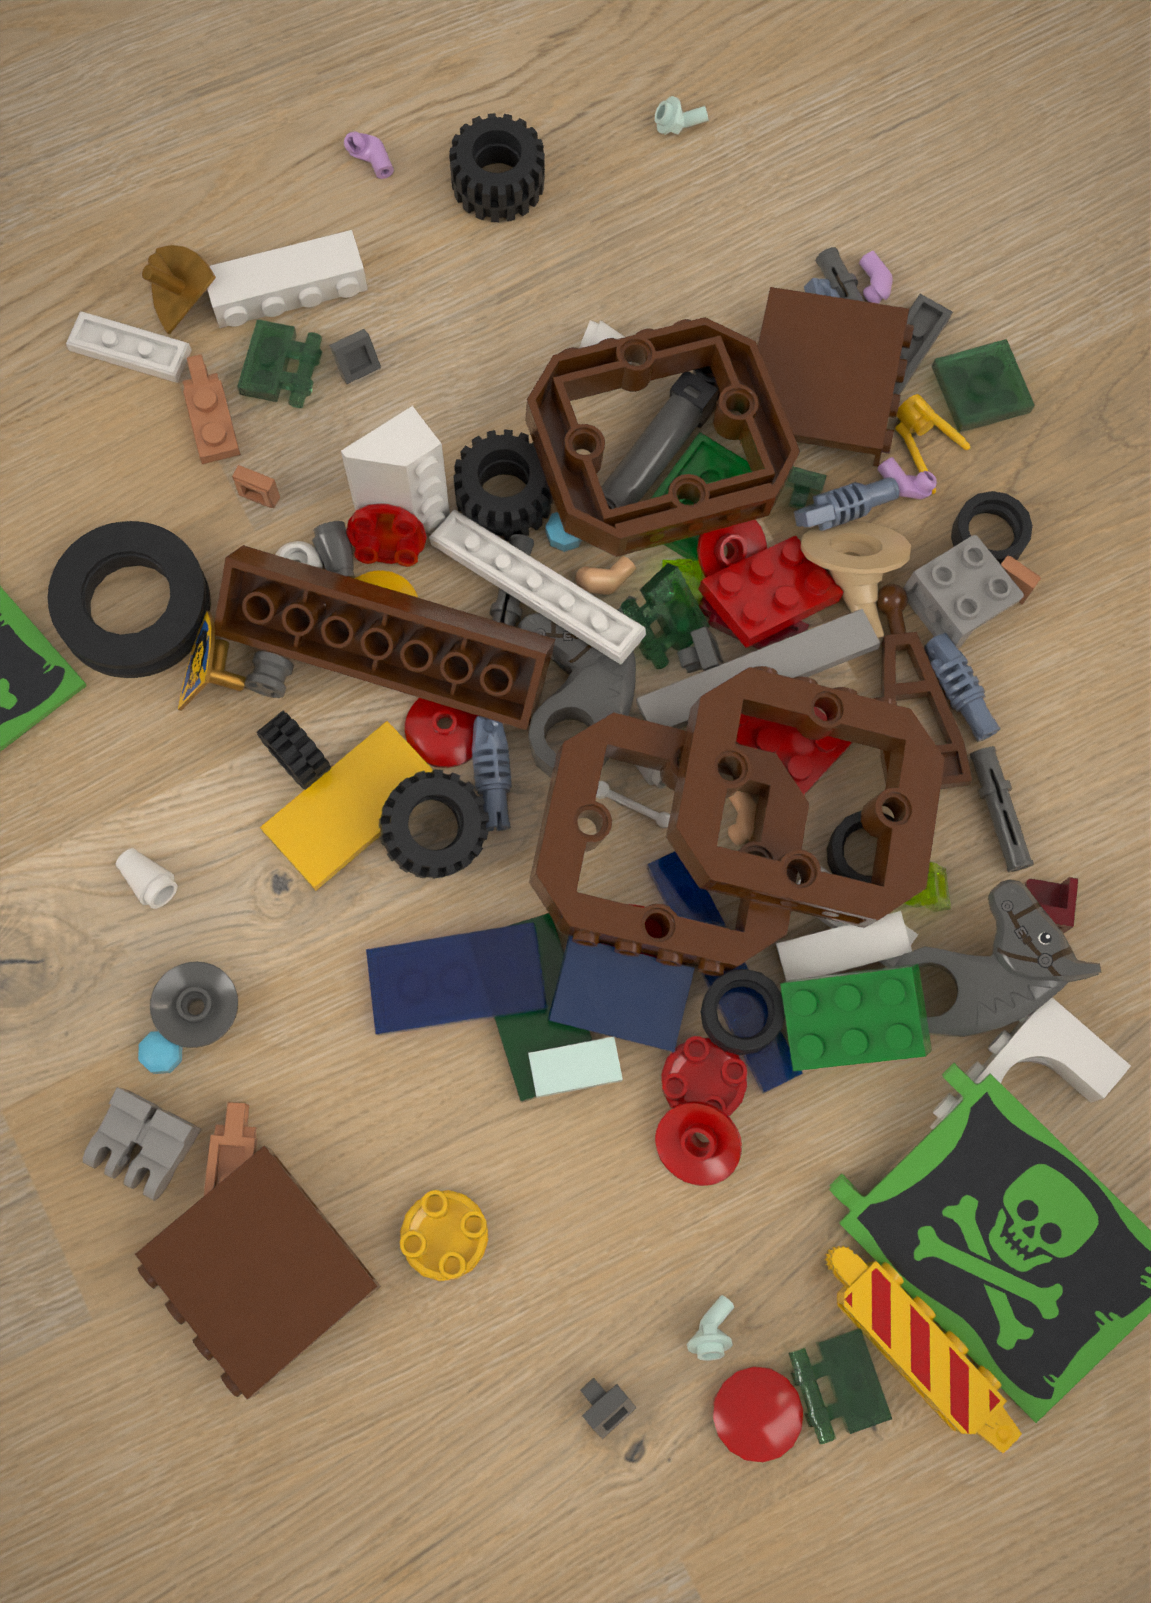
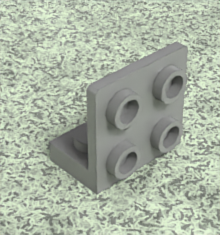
(961, 590)

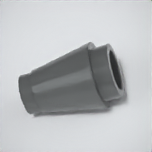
(334, 548)

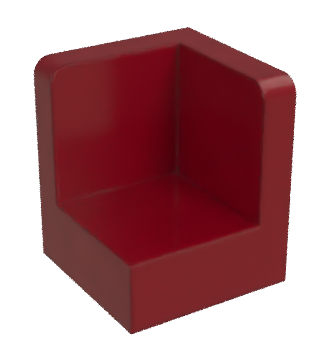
(1056, 900)

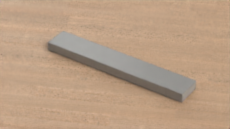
(793, 657)

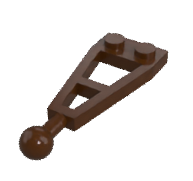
(892, 602)

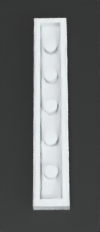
(538, 586)

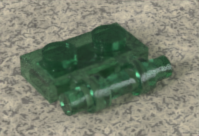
(268, 360)
(675, 610)
(852, 1380)

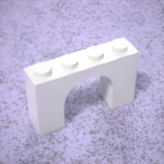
(1054, 1040)

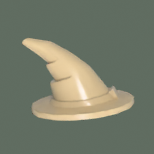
(856, 561)

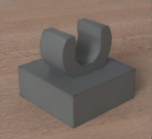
(355, 356)
(704, 653)
(607, 1408)

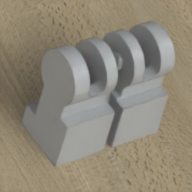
(160, 1133)

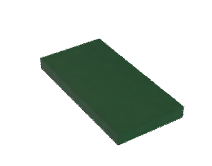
(533, 1030)

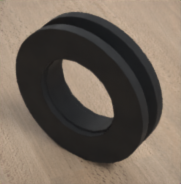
(104, 552)

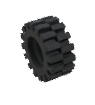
(294, 750)

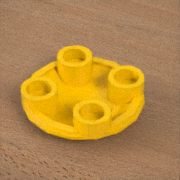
(444, 1235)

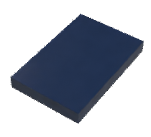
(621, 995)

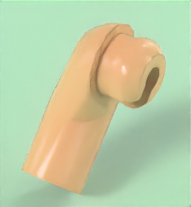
(605, 580)
(744, 825)

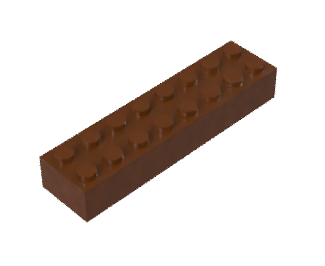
(382, 636)

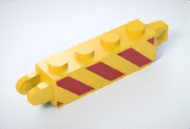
(919, 1350)

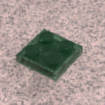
(982, 385)

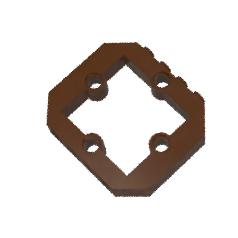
(660, 354)
(910, 794)
(561, 849)

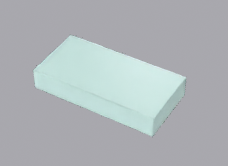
(575, 1067)

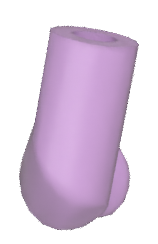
(371, 150)
(879, 276)
(909, 486)

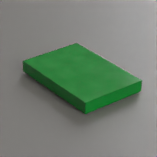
(710, 463)

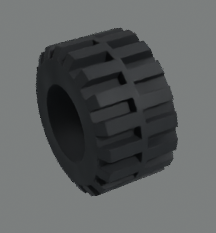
(494, 142)
(496, 457)
(466, 808)

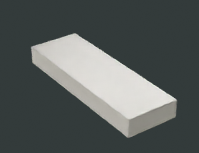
(128, 347)
(844, 948)

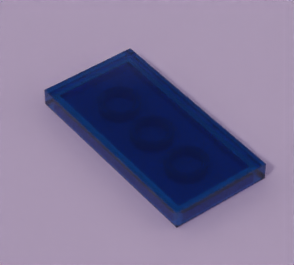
(456, 979)

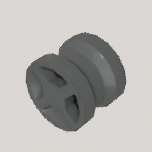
(269, 674)

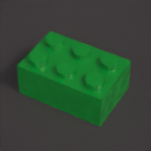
(856, 1017)

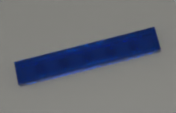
(741, 1006)

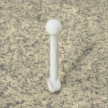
(603, 791)

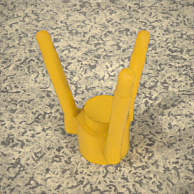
(919, 417)

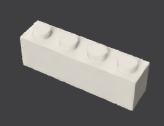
(286, 279)

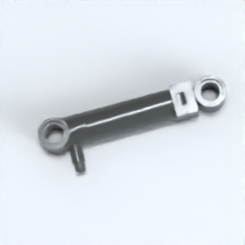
(689, 406)

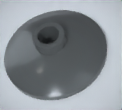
(181, 988)

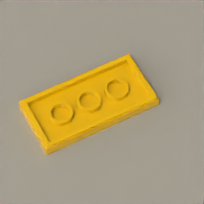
(343, 808)

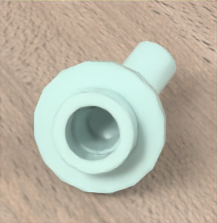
(672, 118)
(709, 1341)

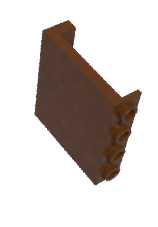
(836, 367)
(255, 1272)

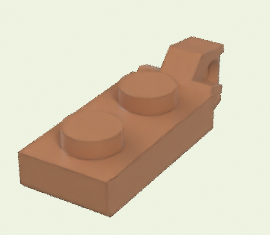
(209, 413)
(230, 1145)

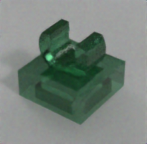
(804, 483)

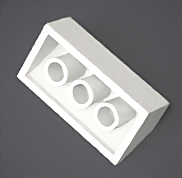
(401, 468)

